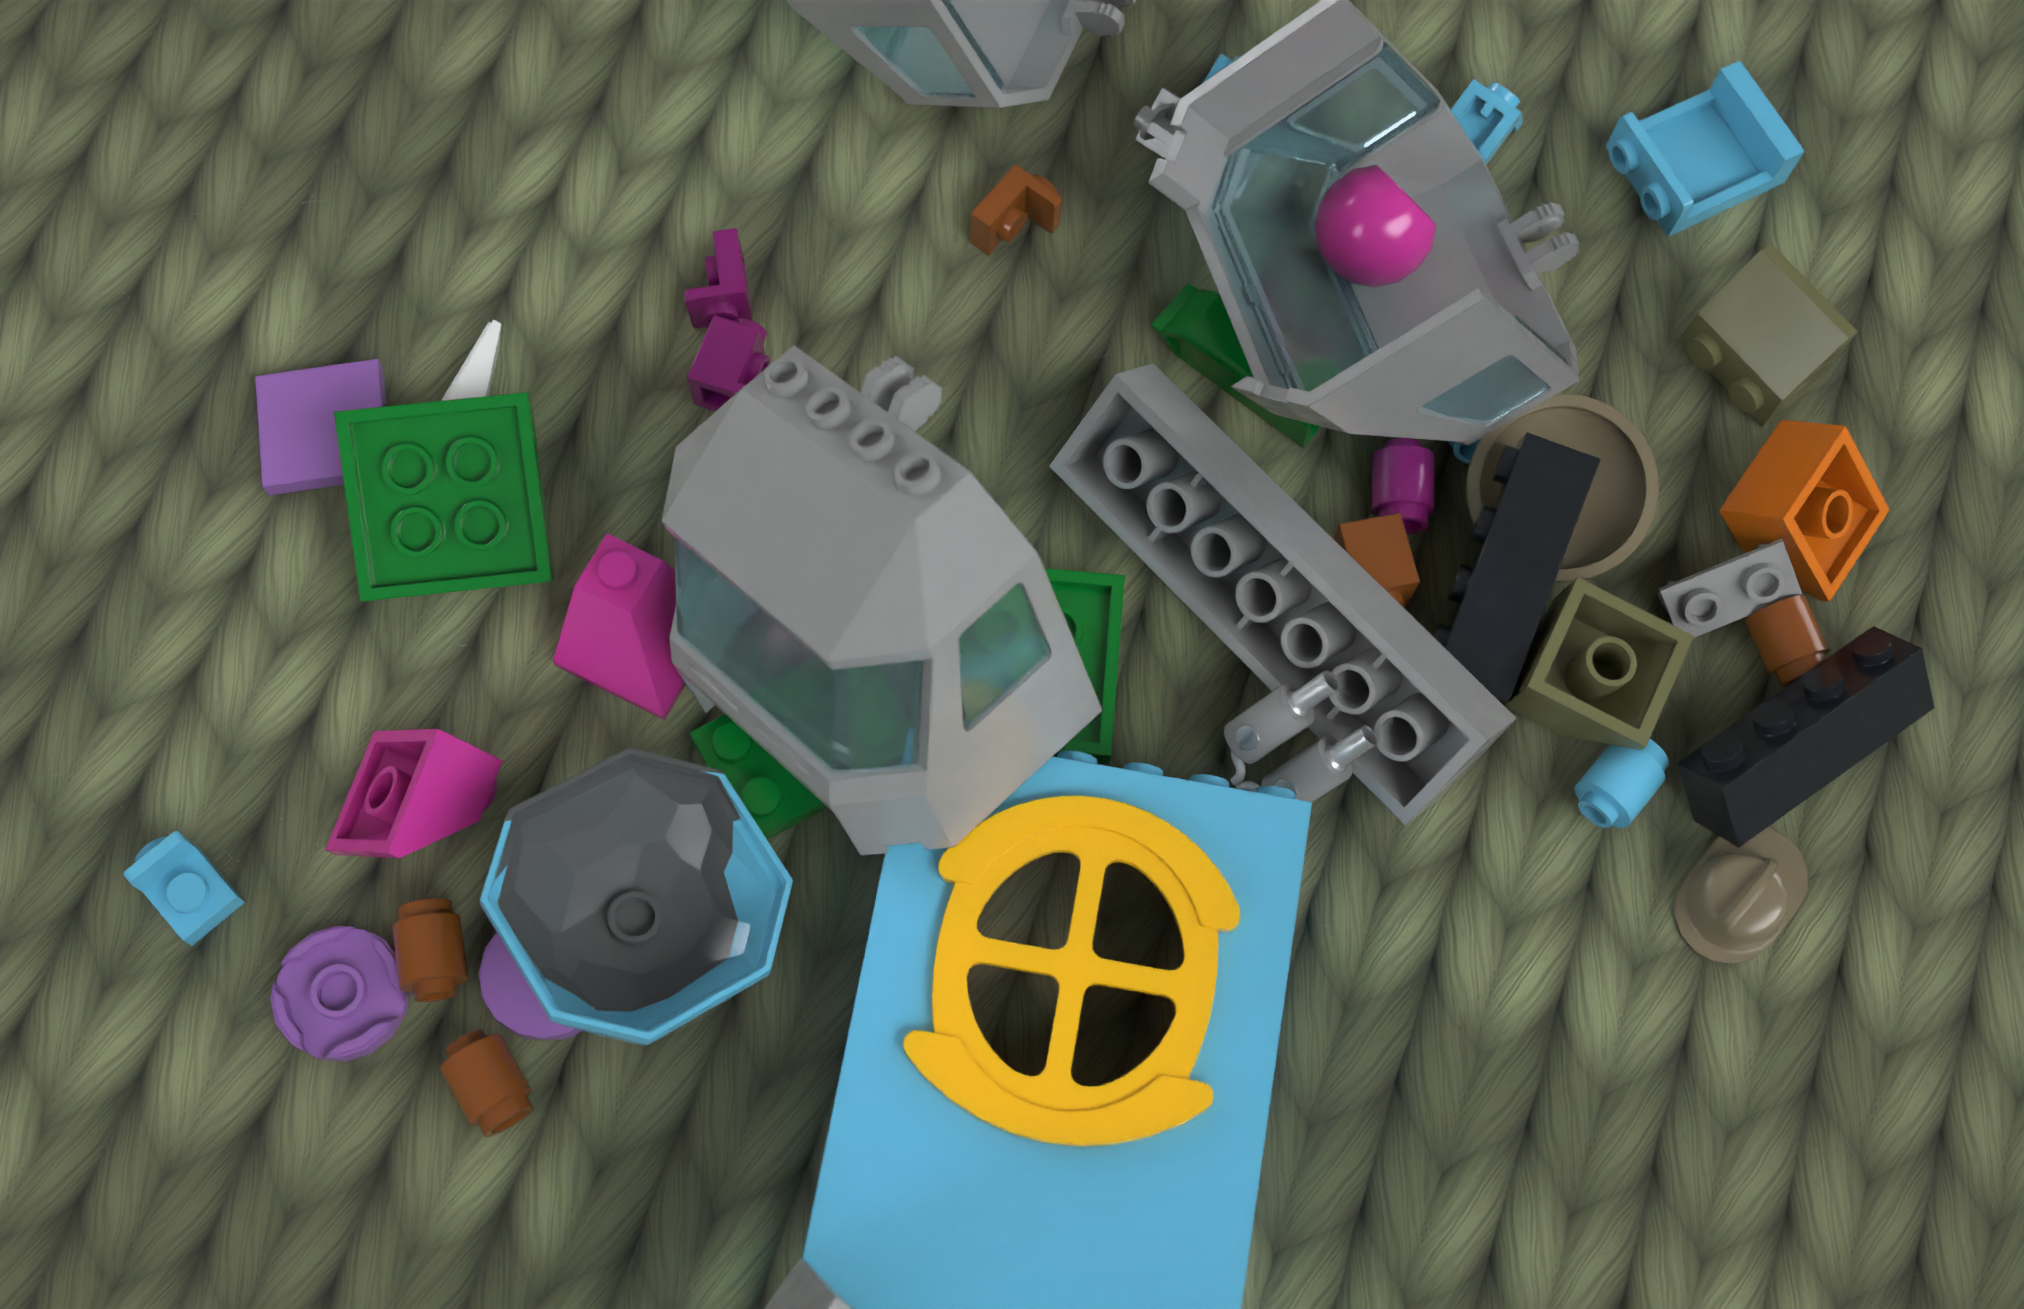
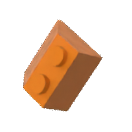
(1813, 496)

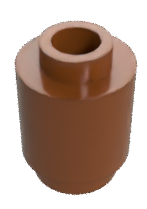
(1787, 638)
(429, 949)
(487, 1082)

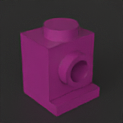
(726, 361)

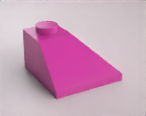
(622, 627)
(413, 793)

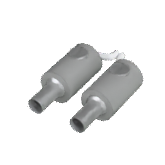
(1280, 718)

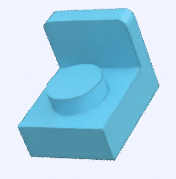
(1487, 116)
(183, 886)

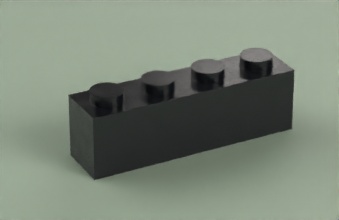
(1516, 559)
(1806, 735)

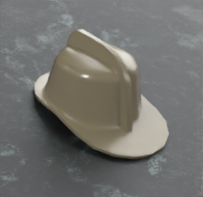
(1740, 896)

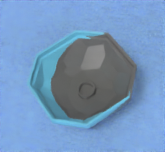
(636, 895)

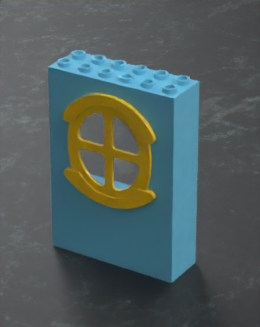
(1039, 1192)

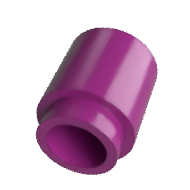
(1404, 483)

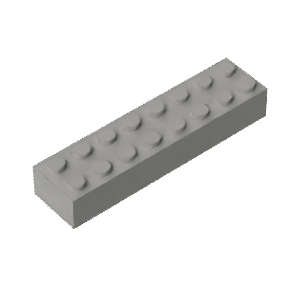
(1278, 587)

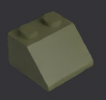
(1767, 336)
(1599, 668)

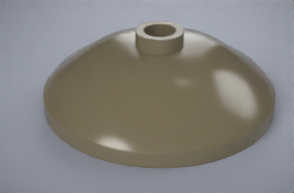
(1622, 491)

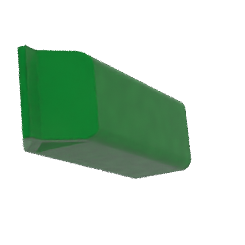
(1204, 338)

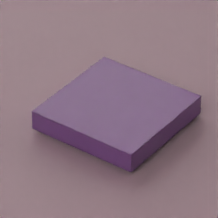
(299, 422)

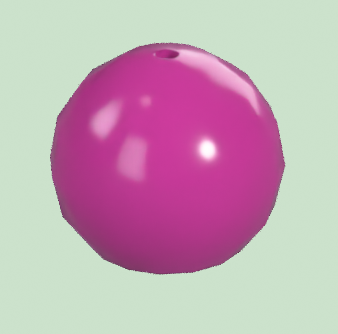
(1372, 229)

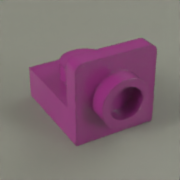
(728, 286)

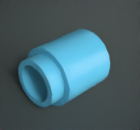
(1621, 784)

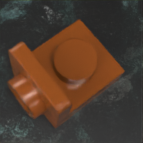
(1009, 204)

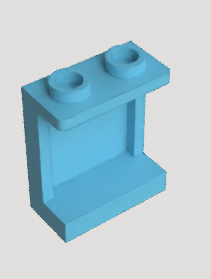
(1705, 151)

